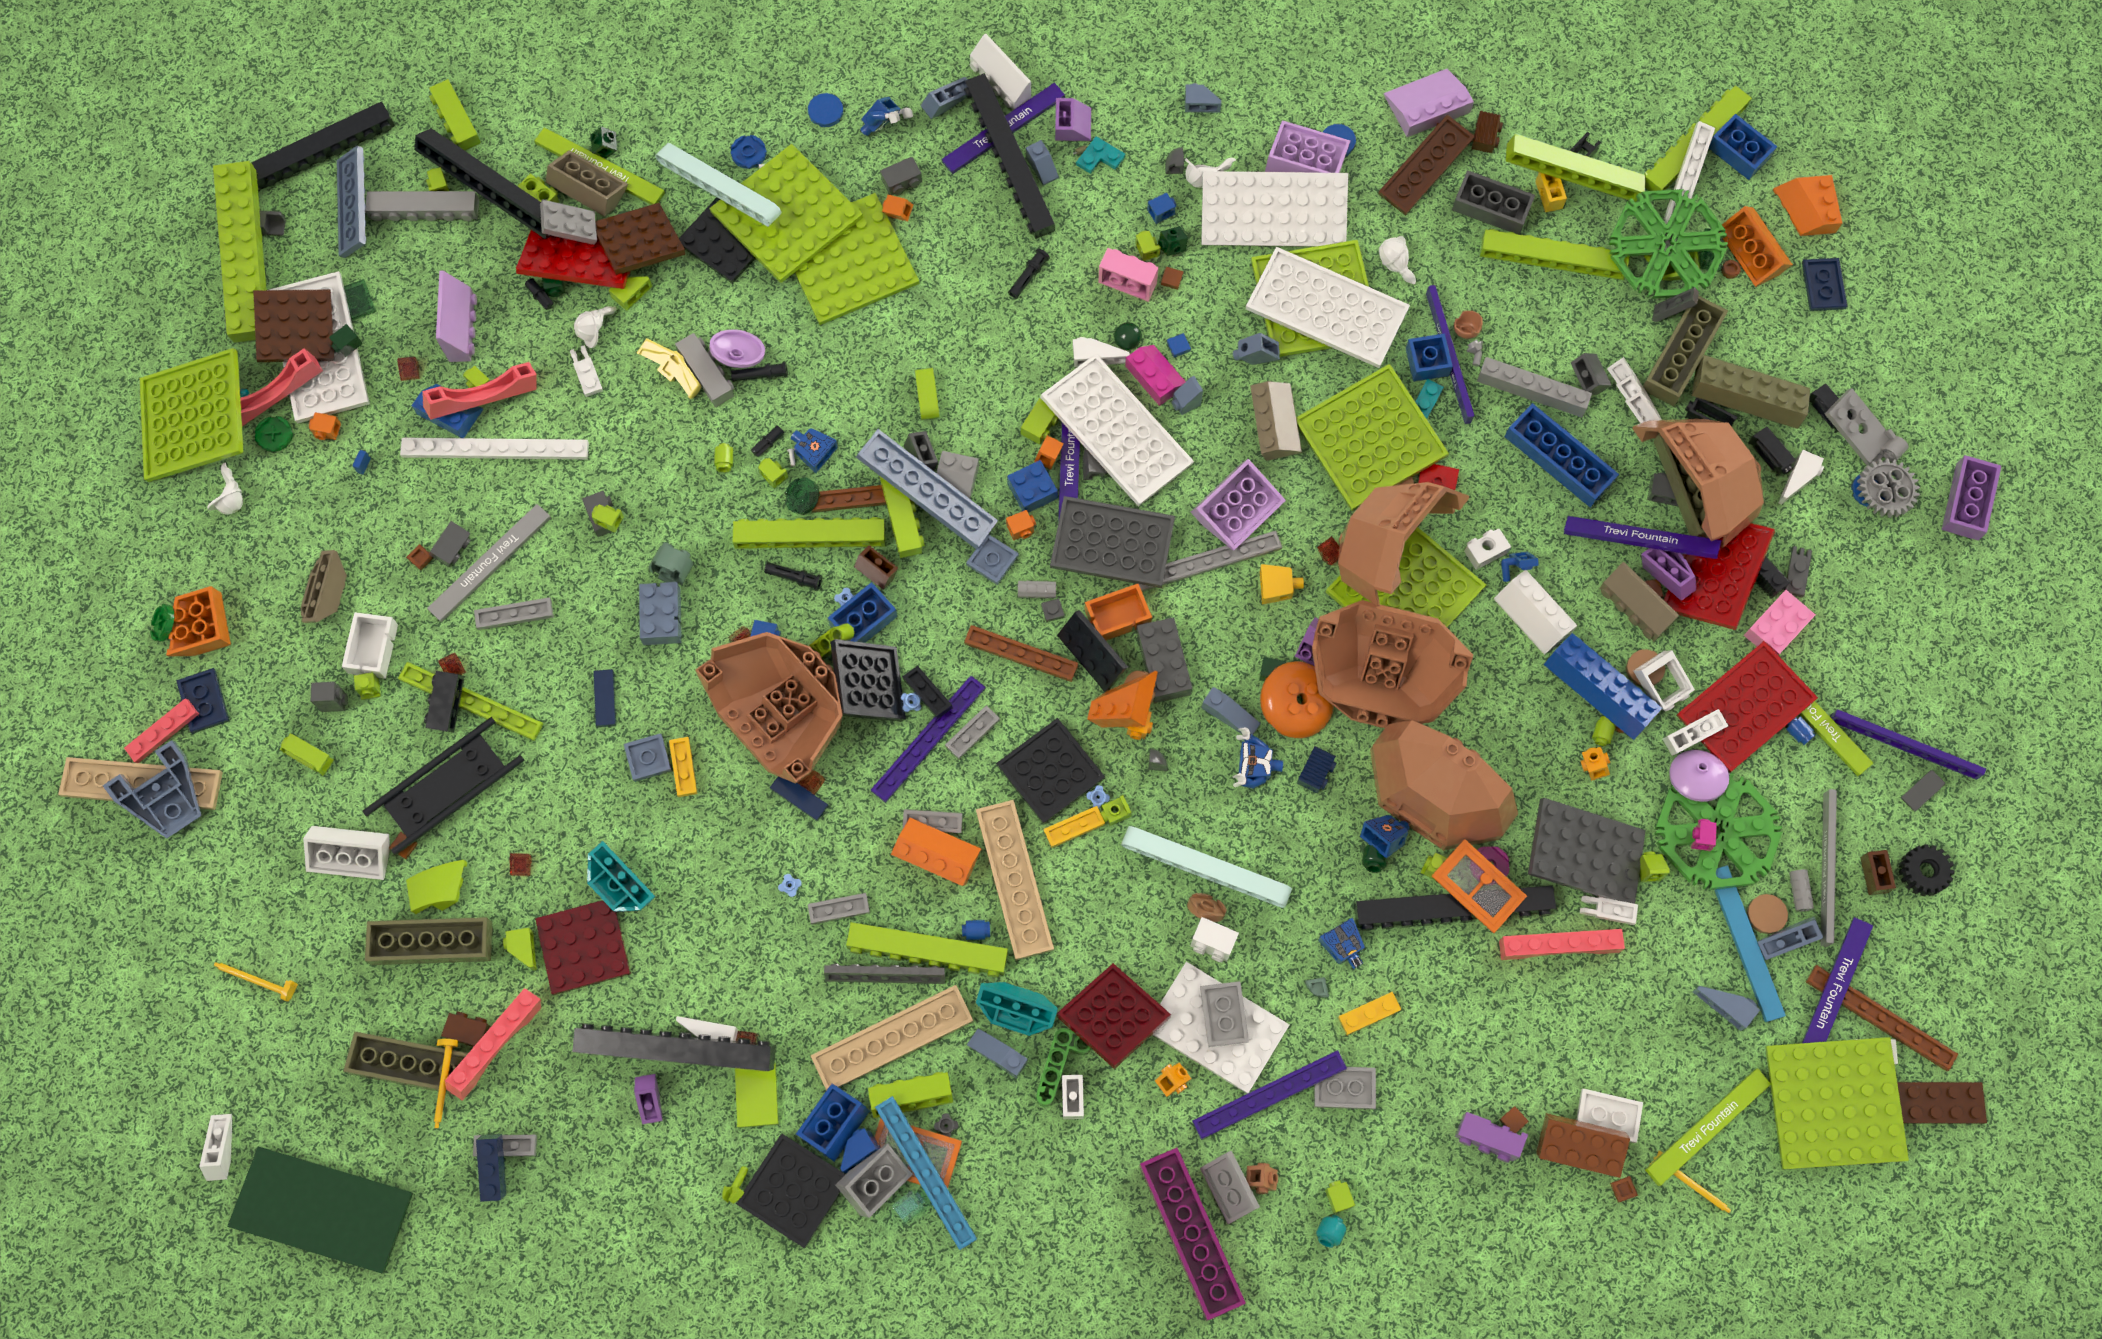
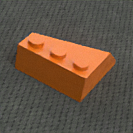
(1811, 204)
(198, 623)
(1125, 704)

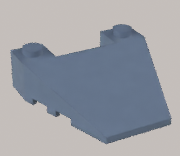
(165, 800)

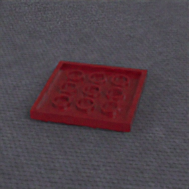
(582, 947)
(1113, 1015)

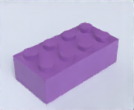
(1971, 497)

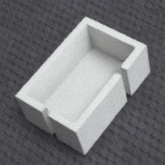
(369, 645)

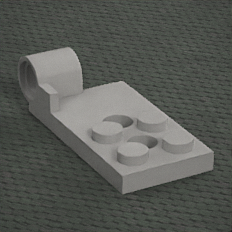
(1875, 440)

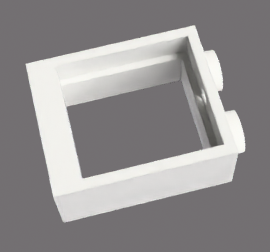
(1678, 673)

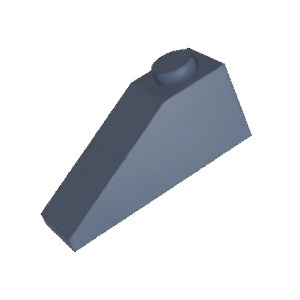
(944, 98)
(1229, 711)
(1790, 938)
(1732, 1007)
(998, 1053)

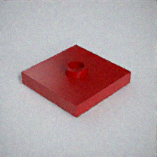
(1440, 475)

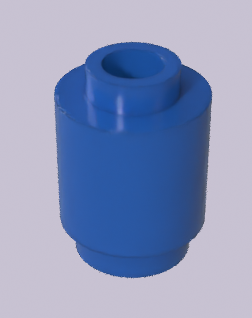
(1800, 730)
(976, 930)

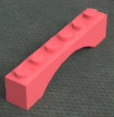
(298, 371)
(445, 401)
(1561, 943)
(472, 1067)

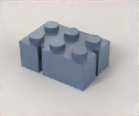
(658, 613)

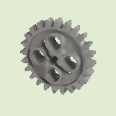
(1888, 488)

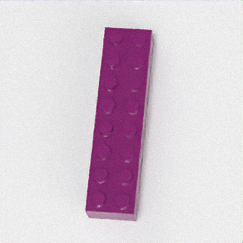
(1192, 1234)

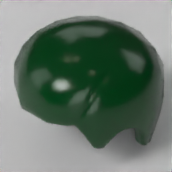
(1127, 336)

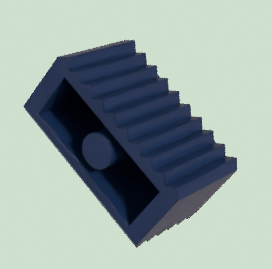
(1316, 769)

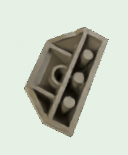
(323, 588)

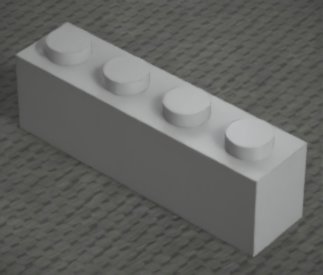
(704, 369)

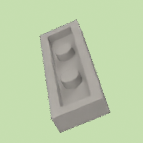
(972, 732)
(938, 819)
(838, 908)
(515, 1145)

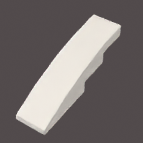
(1633, 391)

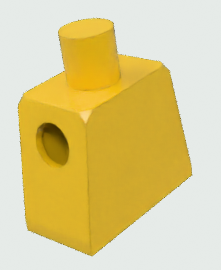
(1278, 583)

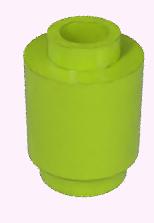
(723, 458)
(1603, 731)

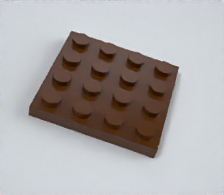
(638, 238)
(293, 321)

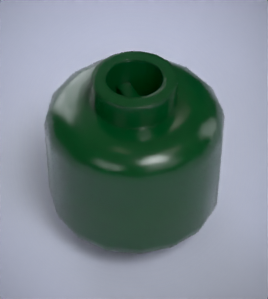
(1373, 860)

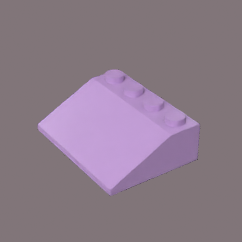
(1428, 101)
(1306, 151)
(455, 318)
(1238, 505)

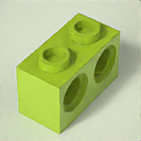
(541, 190)

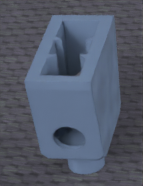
(1257, 349)

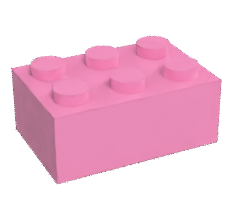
(1128, 274)
(1780, 623)

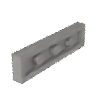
(513, 613)

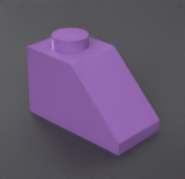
(648, 1098)

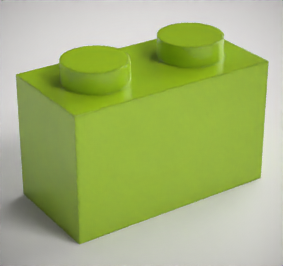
(1039, 422)

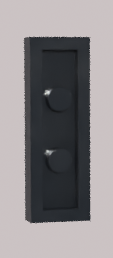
(927, 692)

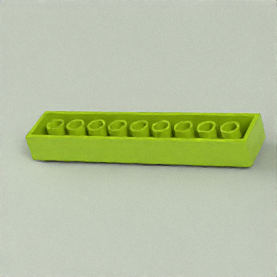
(239, 245)

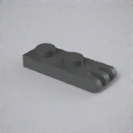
(1675, 304)
(1798, 571)

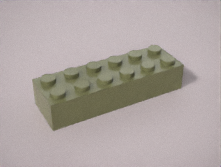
(1684, 351)
(1751, 392)
(1684, 489)
(428, 941)
(398, 1061)

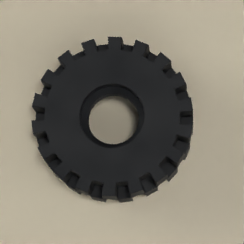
(1916, 880)

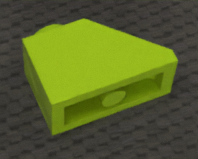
(633, 291)
(1653, 867)
(521, 945)

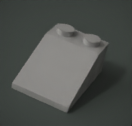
(959, 471)
(874, 1181)

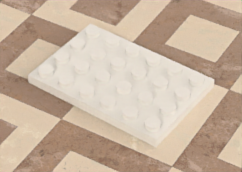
(1186, 1032)

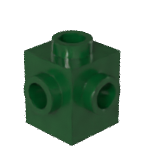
(603, 142)
(1173, 241)

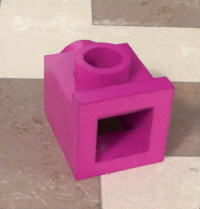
(1704, 835)

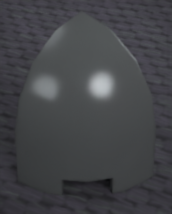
(1175, 161)
(1091, 466)
(1157, 761)

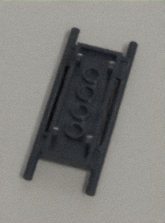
(445, 788)

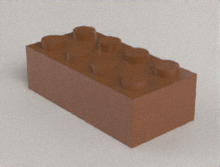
(1583, 1145)

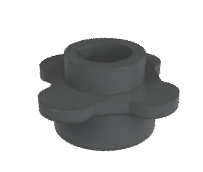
(939, 1126)

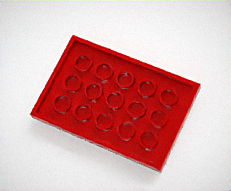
(568, 261)
(1725, 582)
(1756, 702)

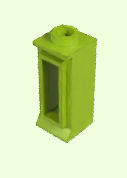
(306, 754)

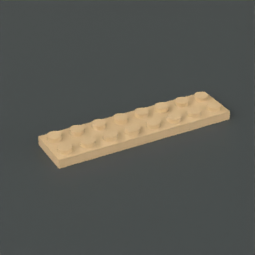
(86, 776)
(1014, 880)
(892, 1038)

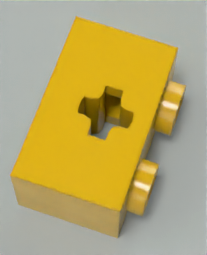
(1551, 192)

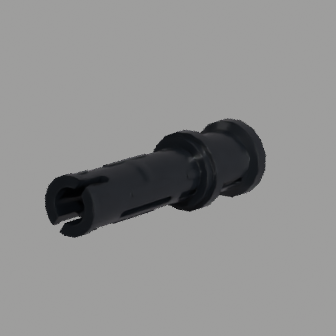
(1033, 267)
(768, 371)
(802, 578)

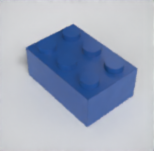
(1742, 146)
(866, 613)

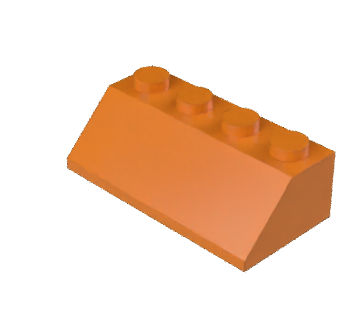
(1755, 246)
(936, 851)

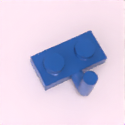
(1522, 560)

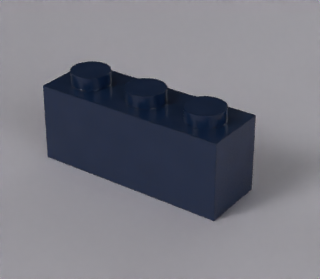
(491, 1167)

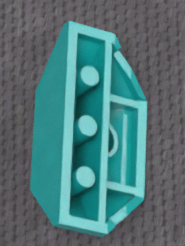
(615, 881)
(1016, 1008)

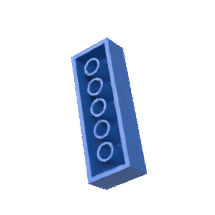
(1561, 455)
(1602, 686)

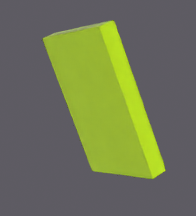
(756, 1097)

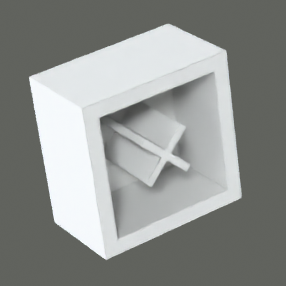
(1213, 940)

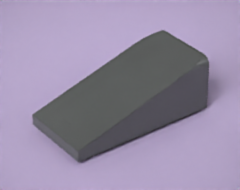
(1923, 790)

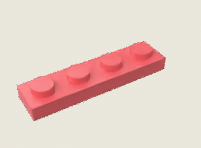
(161, 731)

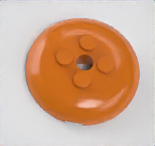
(1280, 701)

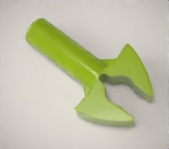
(734, 1192)

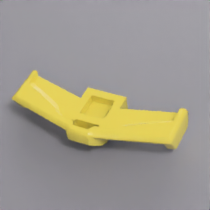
(672, 366)

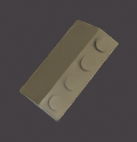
(585, 182)
(1275, 419)
(1638, 602)

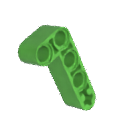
(1057, 1068)

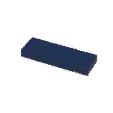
(604, 698)
(799, 797)

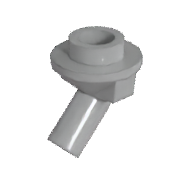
(1475, 348)

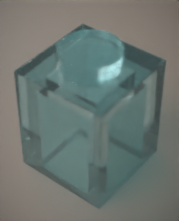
(909, 1206)

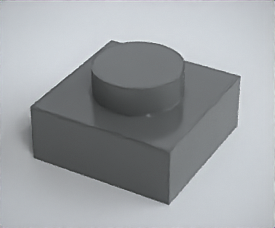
(1052, 610)

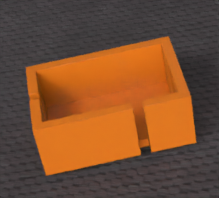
(1118, 612)

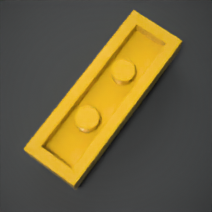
(683, 767)
(1074, 827)
(1369, 1013)

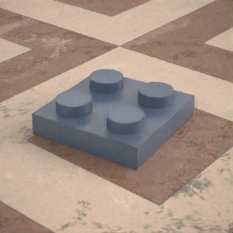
(992, 559)
(647, 757)

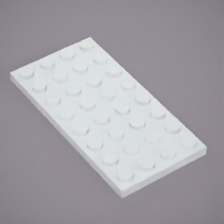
(1274, 208)
(1327, 307)
(342, 381)
(1117, 429)

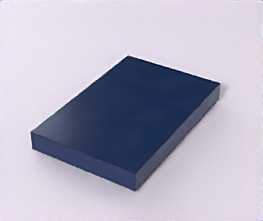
(1824, 284)
(207, 698)

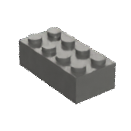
(1493, 202)
(1164, 654)

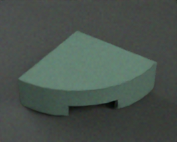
(1317, 987)

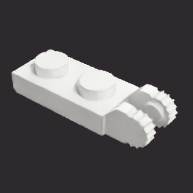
(586, 373)
(1611, 910)

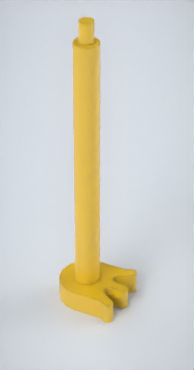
(286, 991)
(449, 1044)
(1698, 1188)

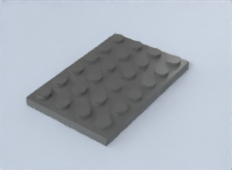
(1112, 541)
(1586, 851)

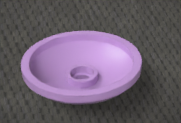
(737, 348)
(1695, 782)

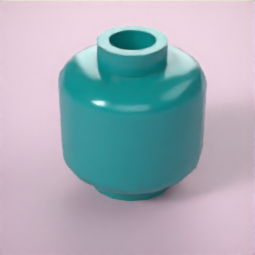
(1331, 1231)

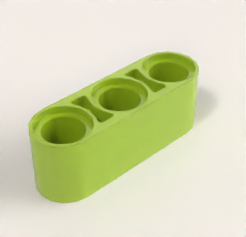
(927, 393)
(823, 645)

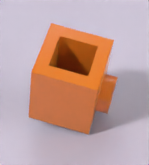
(897, 208)
(324, 426)
(1049, 452)
(1020, 525)

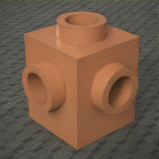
(1262, 1178)

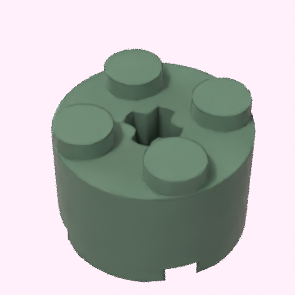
(671, 564)

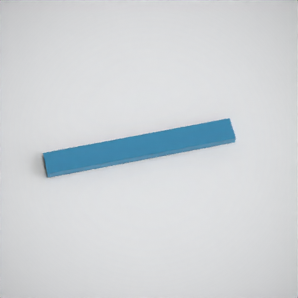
(1749, 950)
(926, 1173)

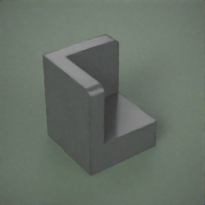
(272, 223)

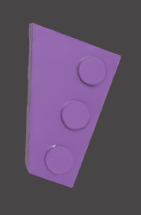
(1670, 571)
(1490, 1137)

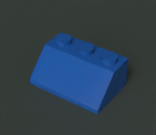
(456, 423)
(833, 1122)

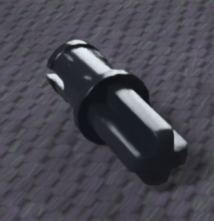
(539, 293)
(767, 441)

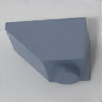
(1201, 99)
(1041, 162)
(1187, 396)

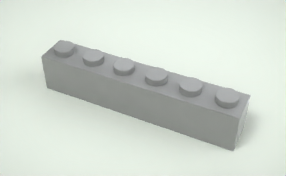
(422, 205)
(1534, 387)

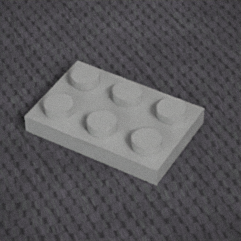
(568, 222)
(1224, 1014)
(1348, 1090)
(1229, 1187)

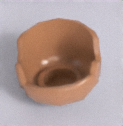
(1468, 324)

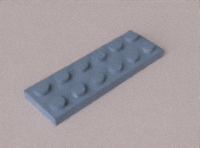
(351, 202)

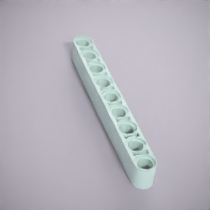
(718, 184)
(1206, 866)

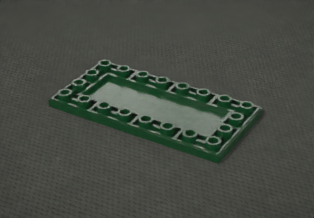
(320, 1210)

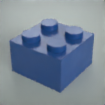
(1428, 357)
(1032, 487)

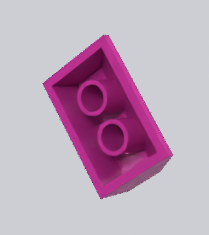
(1154, 373)

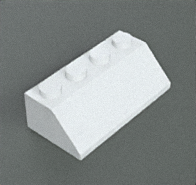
(1001, 73)
(1535, 612)
(346, 852)

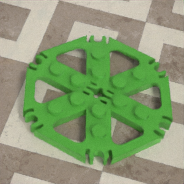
(1656, 238)
(1731, 844)

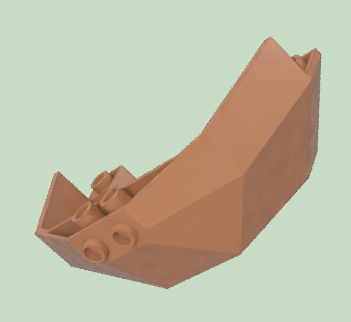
(1719, 468)
(1378, 531)
(1388, 664)
(775, 700)
(1440, 786)

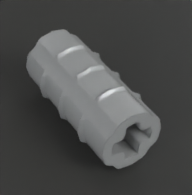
(1037, 589)
(1801, 890)

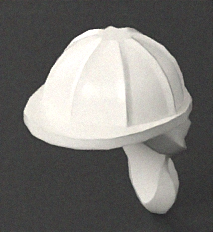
(1194, 174)
(1396, 256)
(589, 324)
(231, 497)

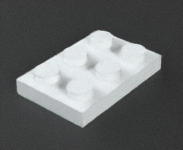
(1610, 1112)

